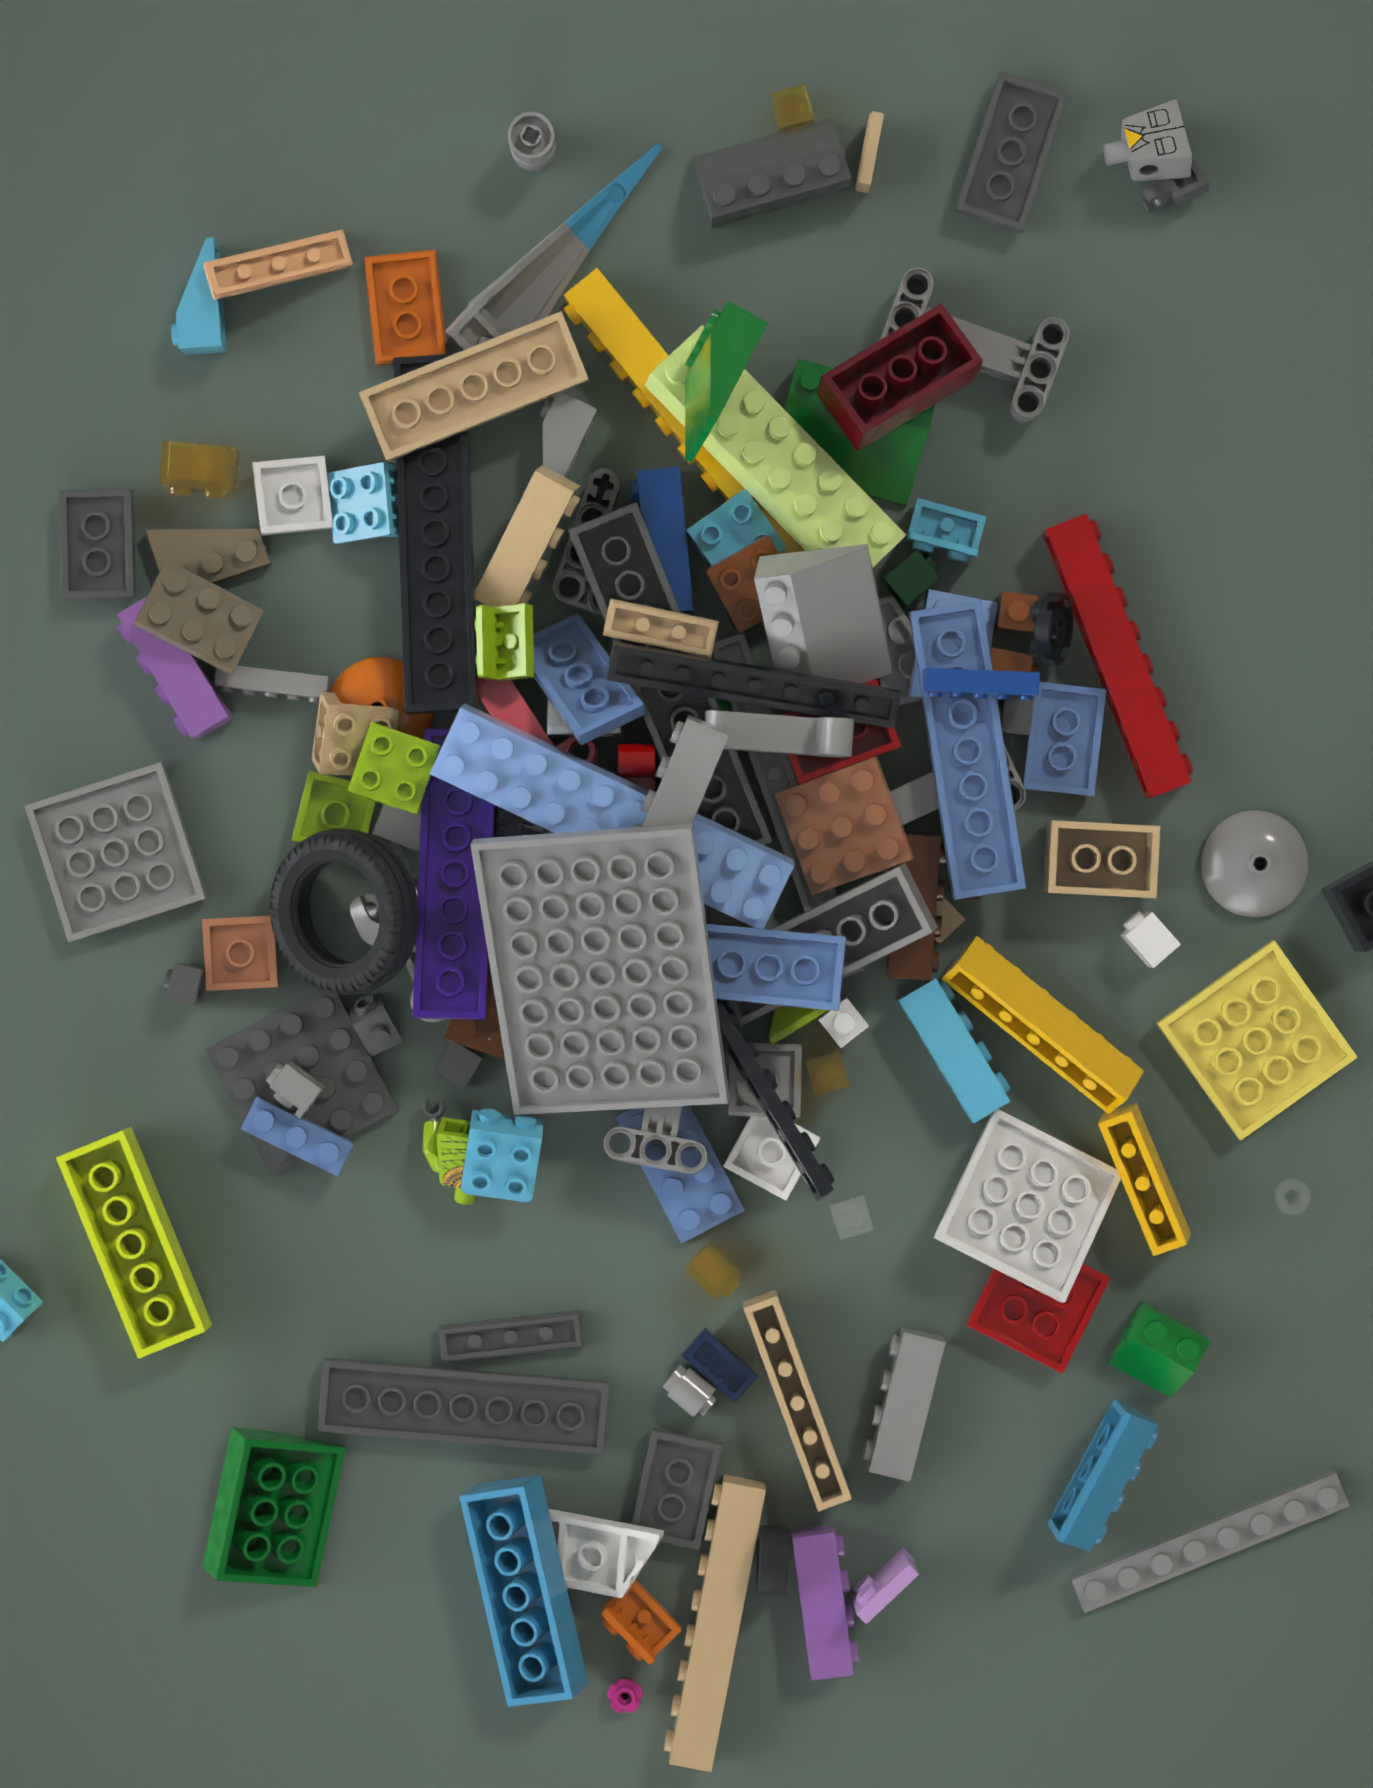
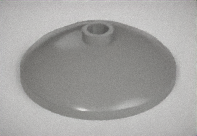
(1229, 866)

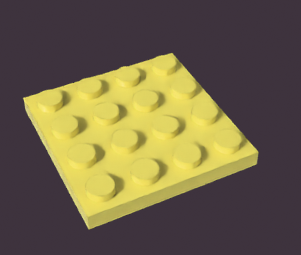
(1256, 1040)

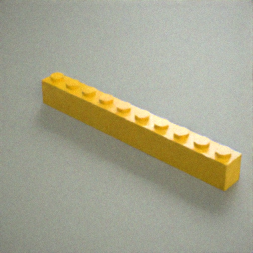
(634, 356)

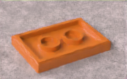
(405, 305)

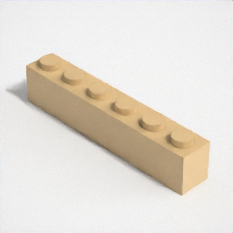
(796, 1400)

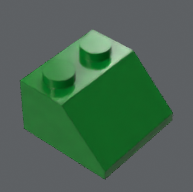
(1158, 1349)

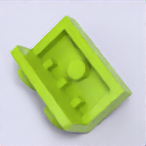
(504, 642)

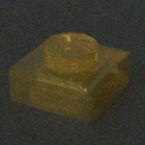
(791, 107)

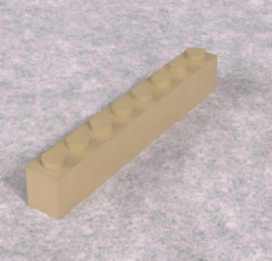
(716, 1622)

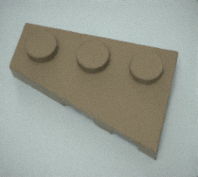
(210, 552)

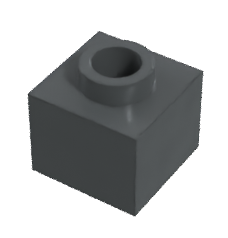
(1016, 716)
(185, 983)

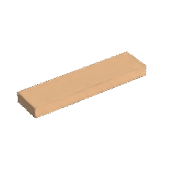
(277, 264)

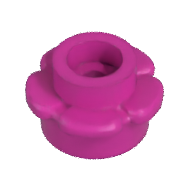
(628, 1686)

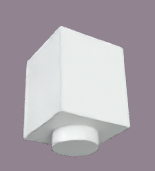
(1149, 938)
(843, 1024)

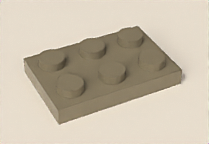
(198, 617)

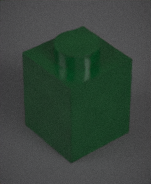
(911, 578)

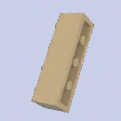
(528, 539)

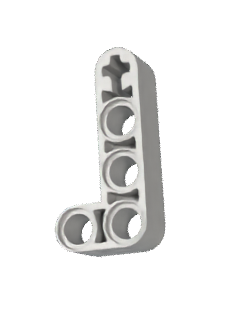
(785, 733)

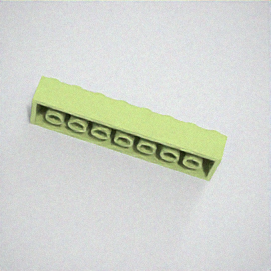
(781, 464)

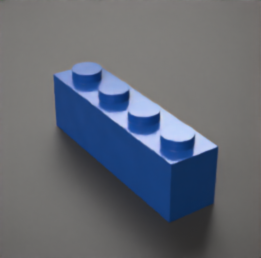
(663, 513)

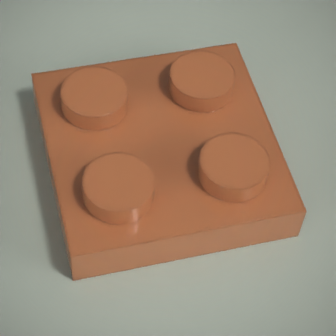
(240, 953)

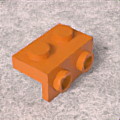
(640, 1622)

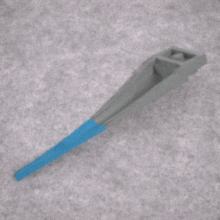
(540, 277)

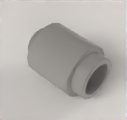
(690, 1391)

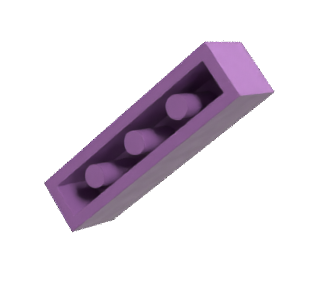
(180, 679)
(822, 1602)

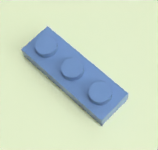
(297, 1136)

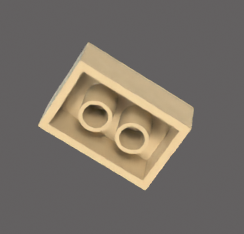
(1101, 859)

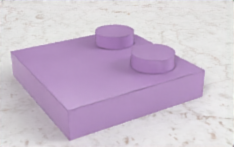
(879, 1590)

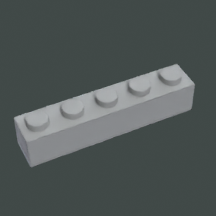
(273, 683)

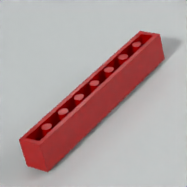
(1116, 655)

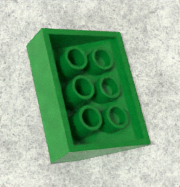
(716, 368)
(880, 469)
(273, 1508)

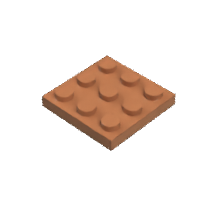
(844, 825)

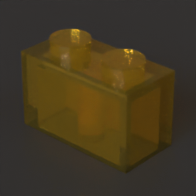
(198, 468)

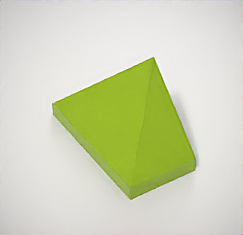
(789, 1019)

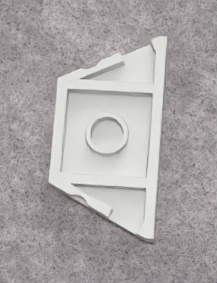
(601, 1553)

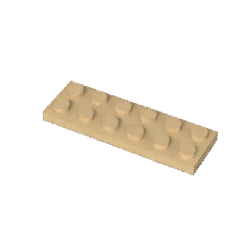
(474, 386)

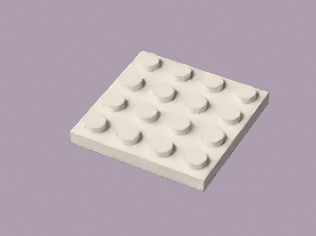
(1028, 1205)

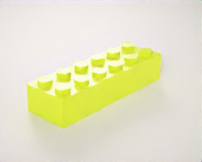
(134, 1242)

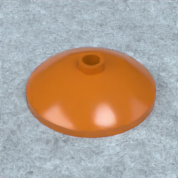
(380, 682)

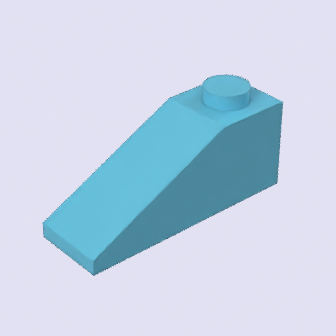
(198, 317)

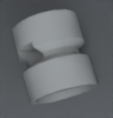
(532, 141)

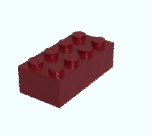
(899, 377)

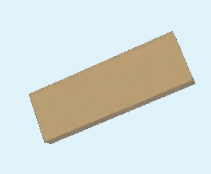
(660, 628)

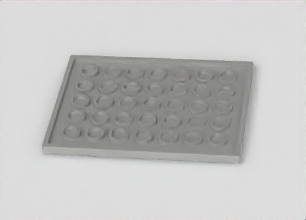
(601, 969)

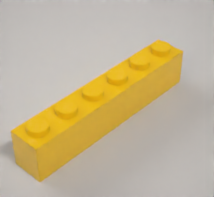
(1043, 1025)

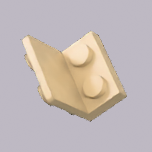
(342, 732)

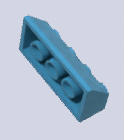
(1102, 1475)

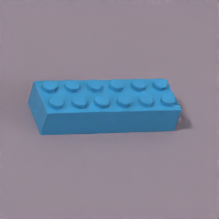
(524, 1591)

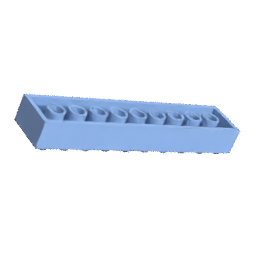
(576, 796)

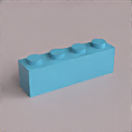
(954, 1050)

